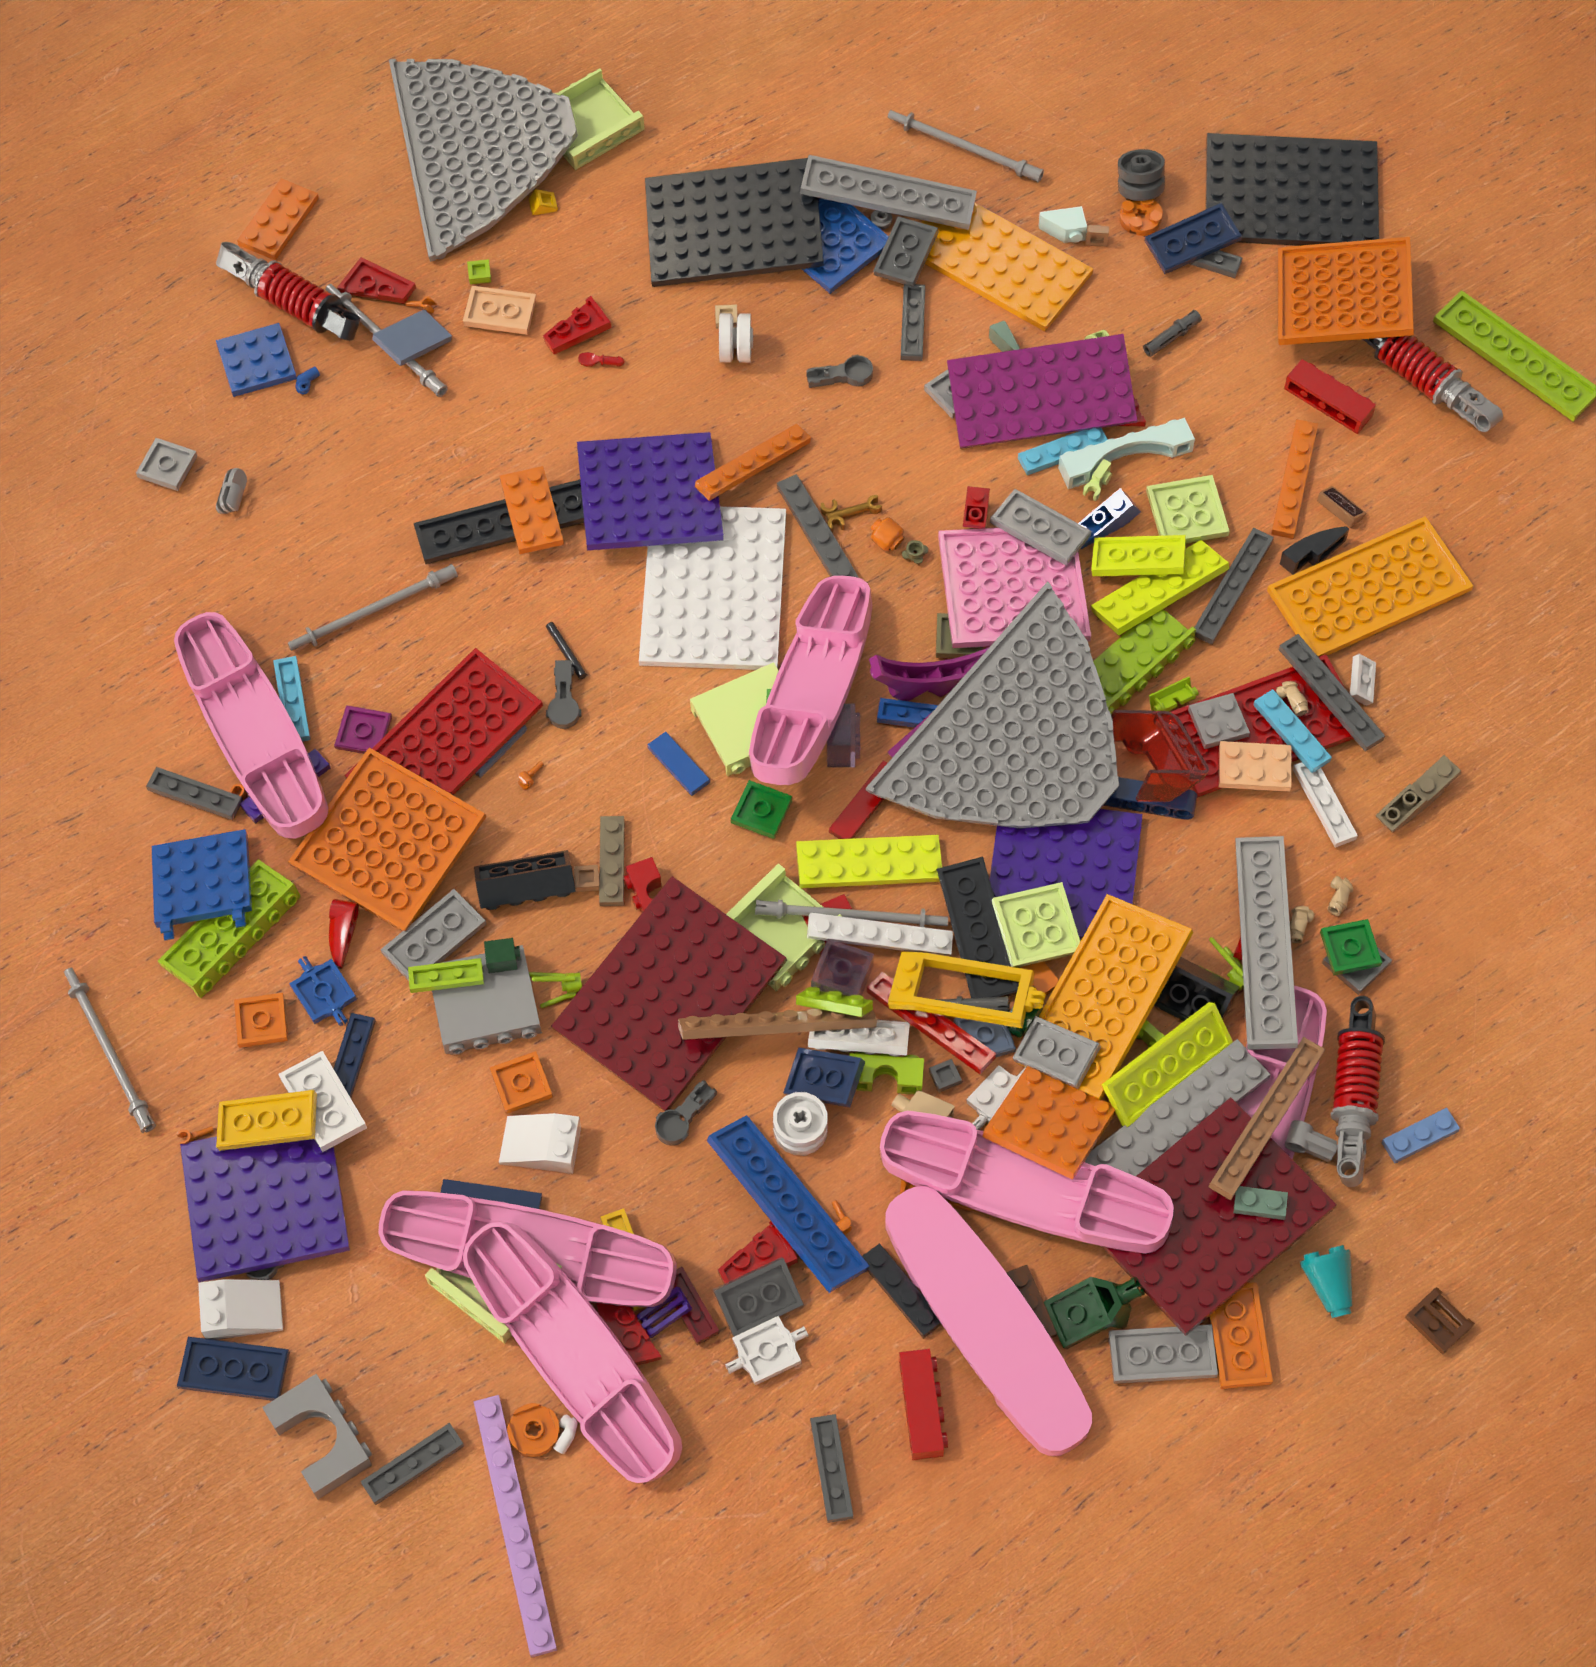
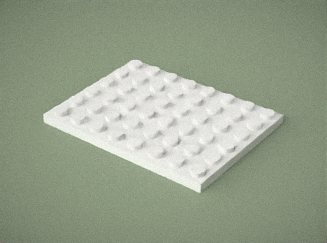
(717, 598)

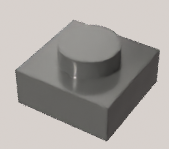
(945, 1075)

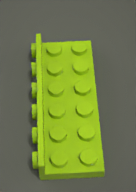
(1140, 656)
(217, 945)

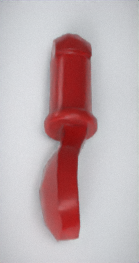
(590, 359)

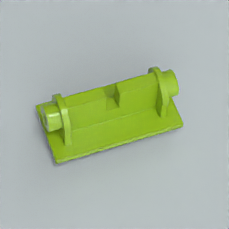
(1167, 697)

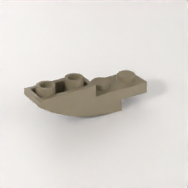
(1419, 795)

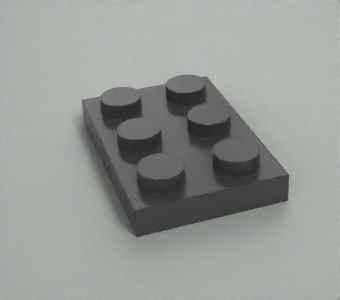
(906, 251)
(758, 1296)

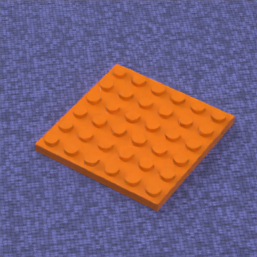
(1345, 291)
(388, 840)

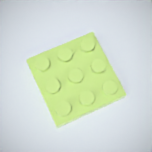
(1188, 509)
(1036, 925)

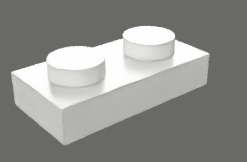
(1363, 679)

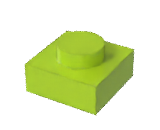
(479, 271)

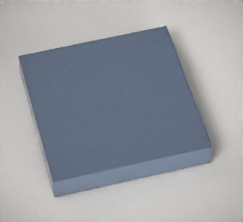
(992, 1035)

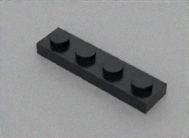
(901, 1290)

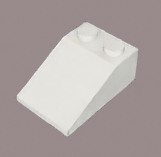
(541, 1142)
(239, 1308)

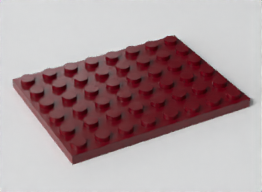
(668, 966)
(1208, 1245)

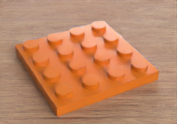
(1049, 1122)

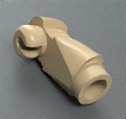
(1297, 700)
(1340, 898)
(1299, 921)

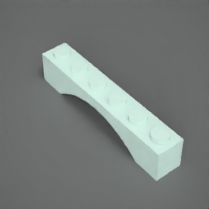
(1166, 439)

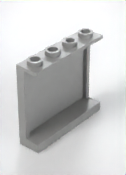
(487, 1012)

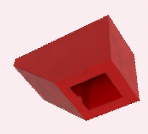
(976, 507)

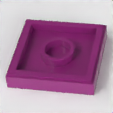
(361, 729)

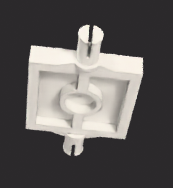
(991, 1094)
(766, 1350)

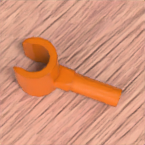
(426, 303)
(525, 779)
(237, 787)
(194, 1135)
(844, 1223)

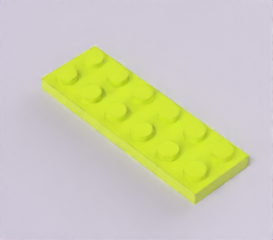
(1153, 593)
(868, 861)
(1167, 1063)

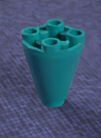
(1331, 1279)

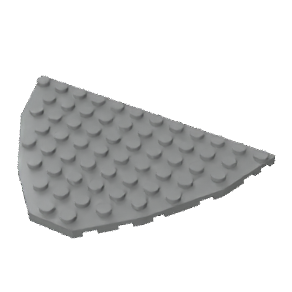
(475, 144)
(1017, 736)

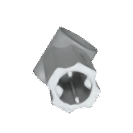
(1303, 1139)

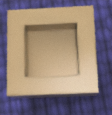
(726, 309)

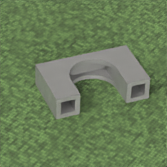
(313, 1400)

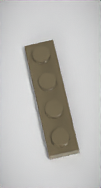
(611, 861)

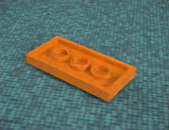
(278, 219)
(531, 510)
(1241, 1341)

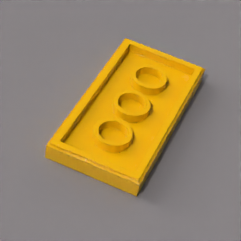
(266, 1120)

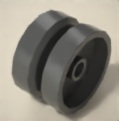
(1141, 174)

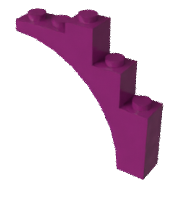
(912, 679)

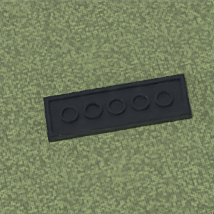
(975, 924)

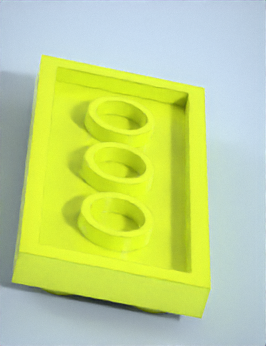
(1139, 555)

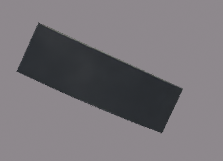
(1313, 548)

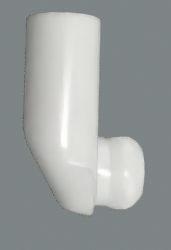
(567, 1436)

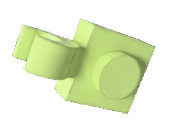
(1101, 476)

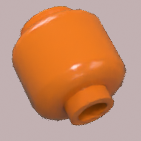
(887, 534)

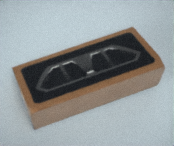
(1341, 506)

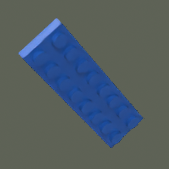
(788, 1203)

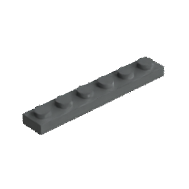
(815, 527)
(1232, 585)
(1331, 692)

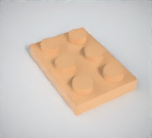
(499, 310)
(1254, 766)

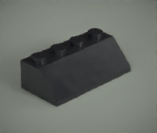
(524, 880)
(1192, 988)

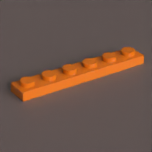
(752, 462)
(1294, 479)

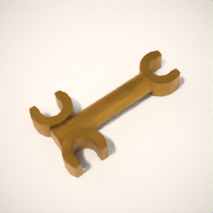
(836, 516)

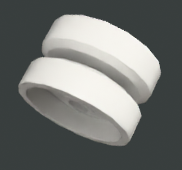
(735, 337)
(800, 1123)

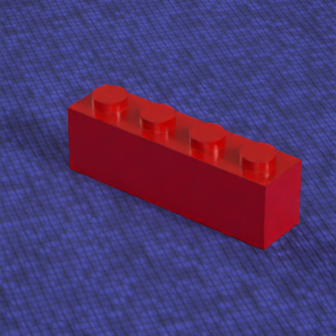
(1329, 396)
(921, 1404)

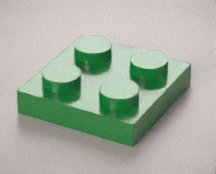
(761, 809)
(1350, 947)

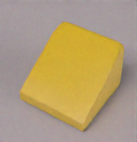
(542, 202)

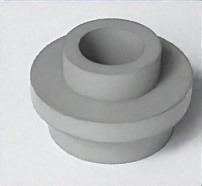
(881, 219)

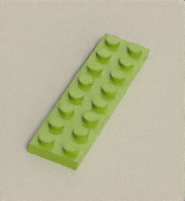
(1516, 355)

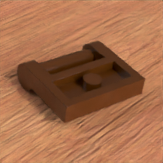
(1434, 1325)

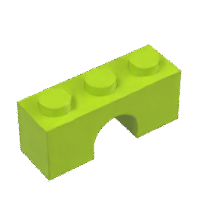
(905, 1070)

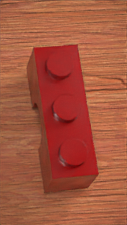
(642, 879)

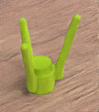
(1236, 973)
(569, 982)

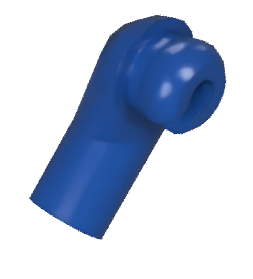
(304, 380)

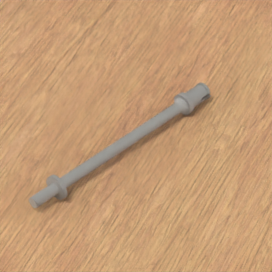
(1021, 168)
(427, 377)
(432, 580)
(781, 909)
(137, 1107)

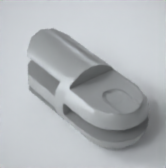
(231, 491)

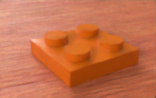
(260, 1020)
(521, 1082)

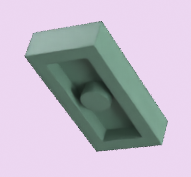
(1261, 1202)

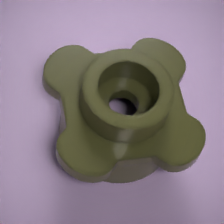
(917, 546)

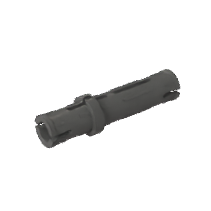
(1179, 328)
(994, 1003)

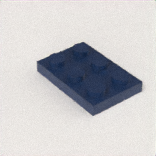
(825, 1075)

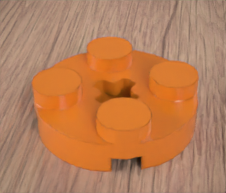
(1143, 226)
(520, 1423)

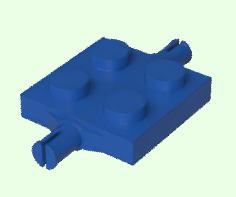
(322, 991)

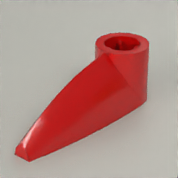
(342, 924)

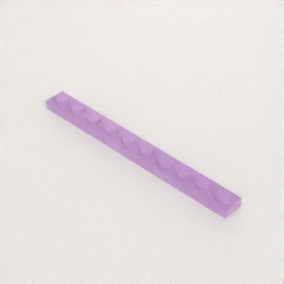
(515, 1526)

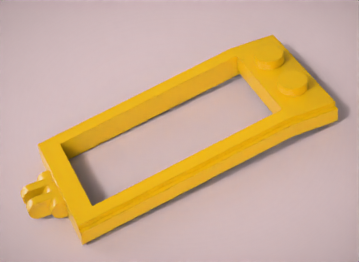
(910, 972)

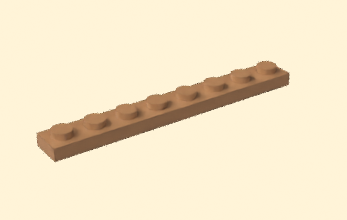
(771, 1023)
(1266, 1118)

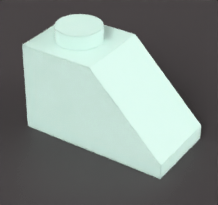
(1064, 224)

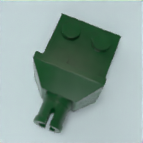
(1091, 1308)

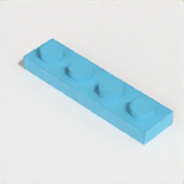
(1049, 453)
(291, 693)
(1292, 731)

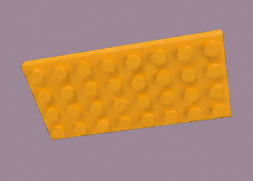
(1008, 266)
(1370, 588)
(1115, 982)

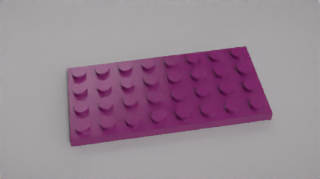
(1041, 391)

